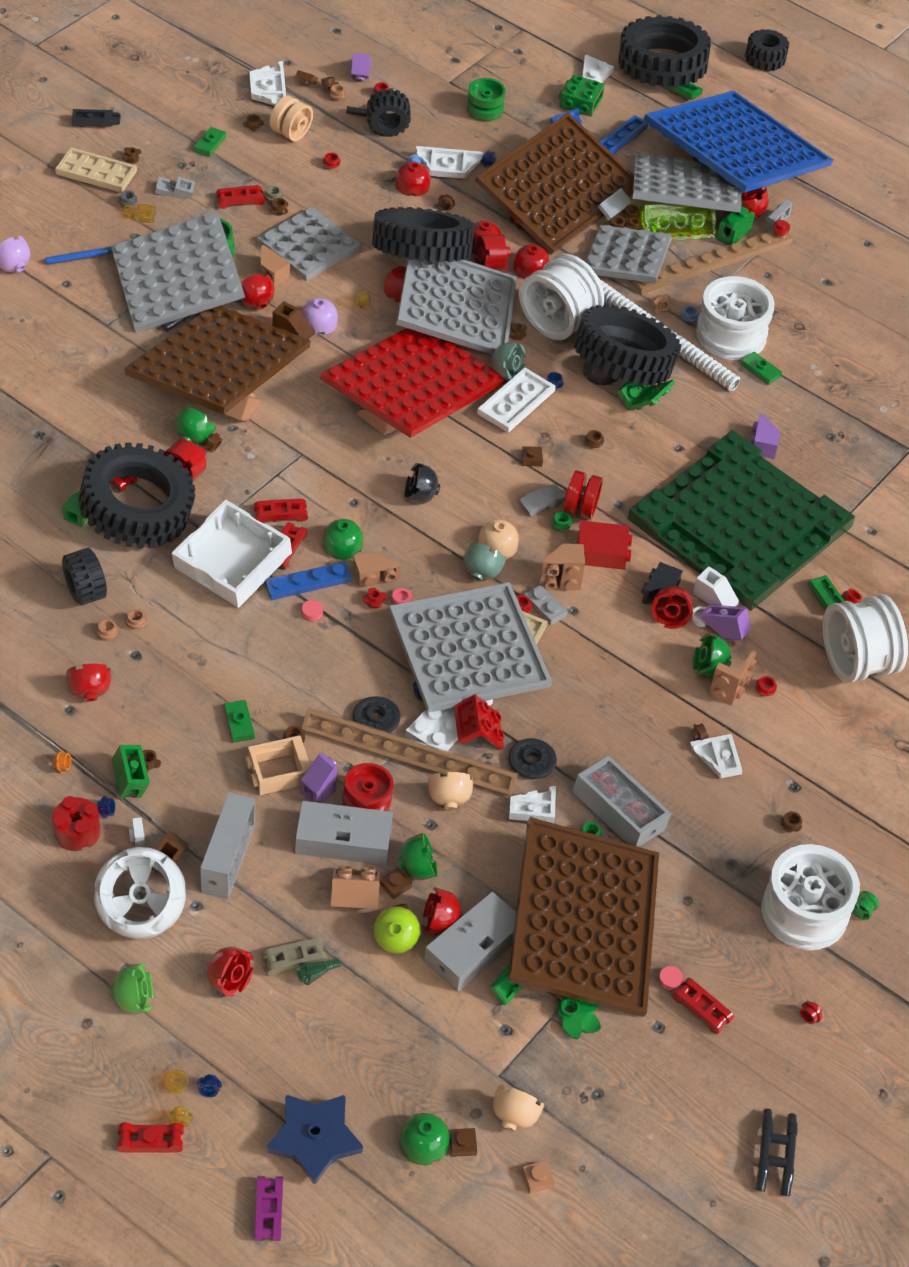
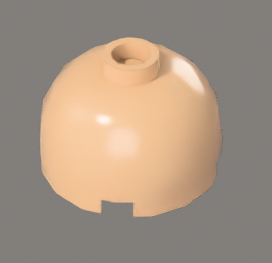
(500, 536)
(450, 789)
(516, 1108)

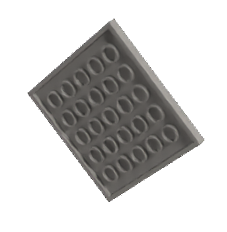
(682, 183)
(177, 272)
(458, 302)
(469, 646)

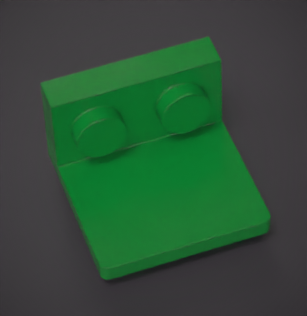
(639, 396)

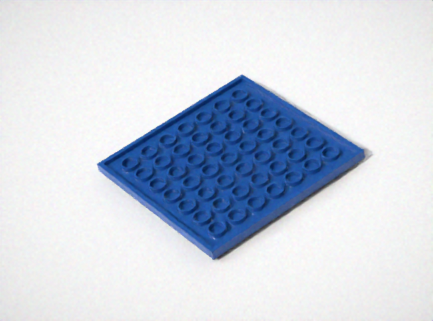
(738, 140)

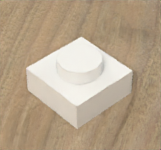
(136, 833)

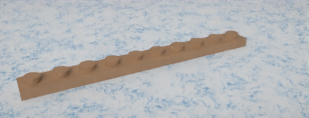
(714, 260)
(408, 750)

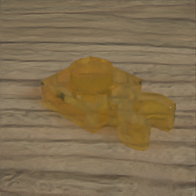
(141, 213)

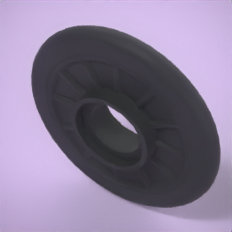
(381, 705)
(532, 770)

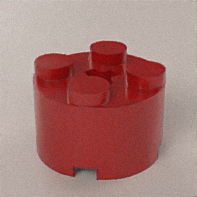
(492, 251)
(190, 455)
(76, 823)

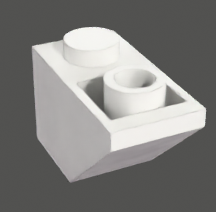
(714, 588)

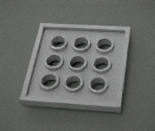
(301, 224)
(641, 263)

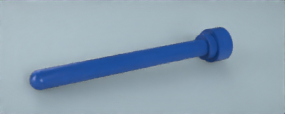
(78, 255)

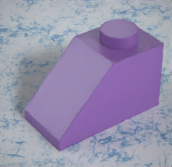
(361, 66)
(727, 621)

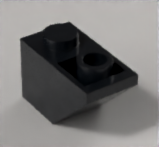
(660, 578)

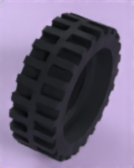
(666, 34)

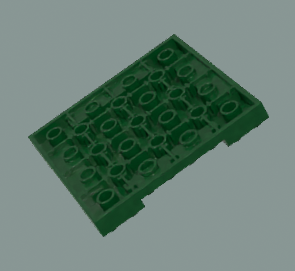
(741, 519)

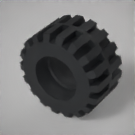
(767, 50)
(388, 123)
(84, 576)

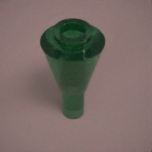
(311, 971)

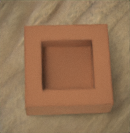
(538, 1177)

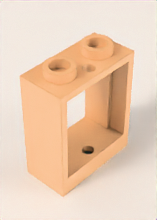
(272, 750)

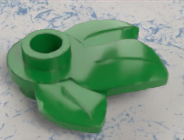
(581, 1019)

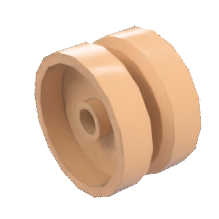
(291, 118)

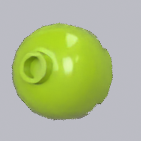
(396, 930)

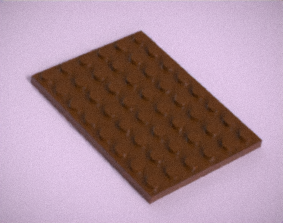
(556, 182)
(218, 358)
(585, 917)

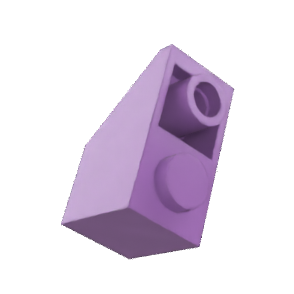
(765, 437)
(320, 779)

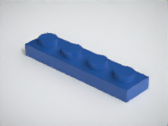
(624, 134)
(308, 580)

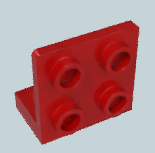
(478, 719)

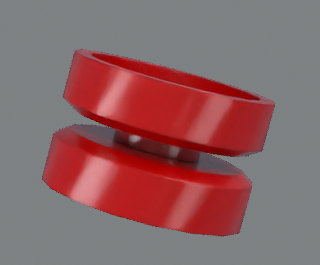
(581, 494)
(368, 787)

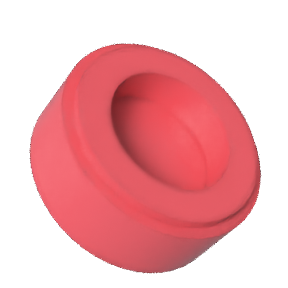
(401, 595)
(312, 610)
(671, 978)

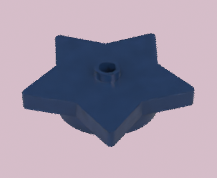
(314, 1135)

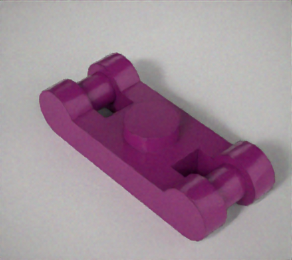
(269, 1208)

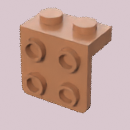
(729, 683)

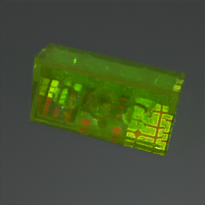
(679, 220)

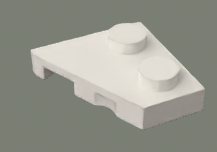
(596, 69)

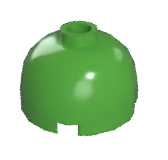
(132, 989)

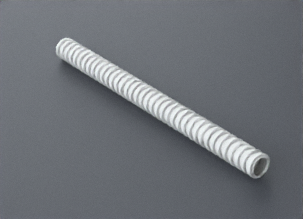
(688, 350)

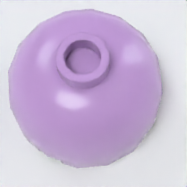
(14, 254)
(321, 315)

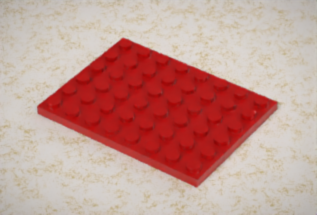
(413, 380)

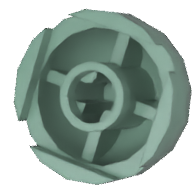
(508, 360)
(482, 562)

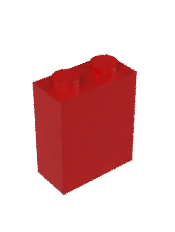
(605, 544)

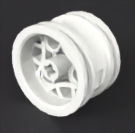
(560, 295)
(734, 317)
(865, 638)
(816, 881)

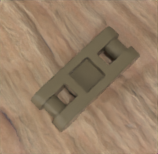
(293, 955)

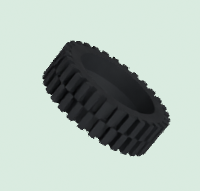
(422, 234)
(653, 346)
(131, 523)

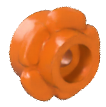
(62, 761)

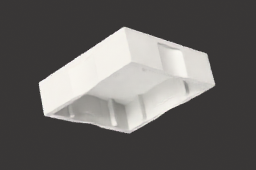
(231, 553)

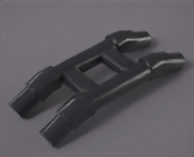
(766, 1159)

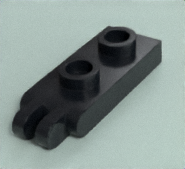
(93, 117)

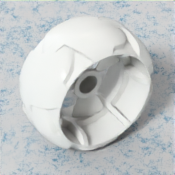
(139, 863)

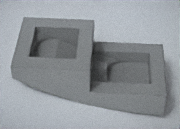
(171, 188)
(614, 204)
(548, 496)

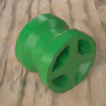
(865, 905)

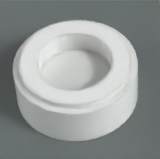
(696, 619)

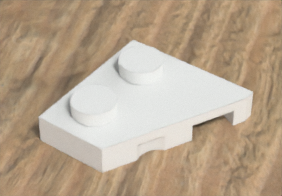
(719, 755)
(534, 805)

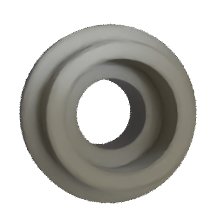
(273, 192)

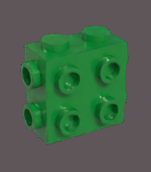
(581, 94)

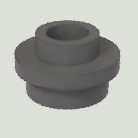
(128, 198)

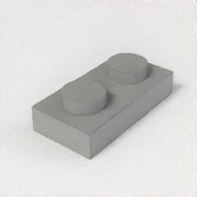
(781, 213)
(546, 605)

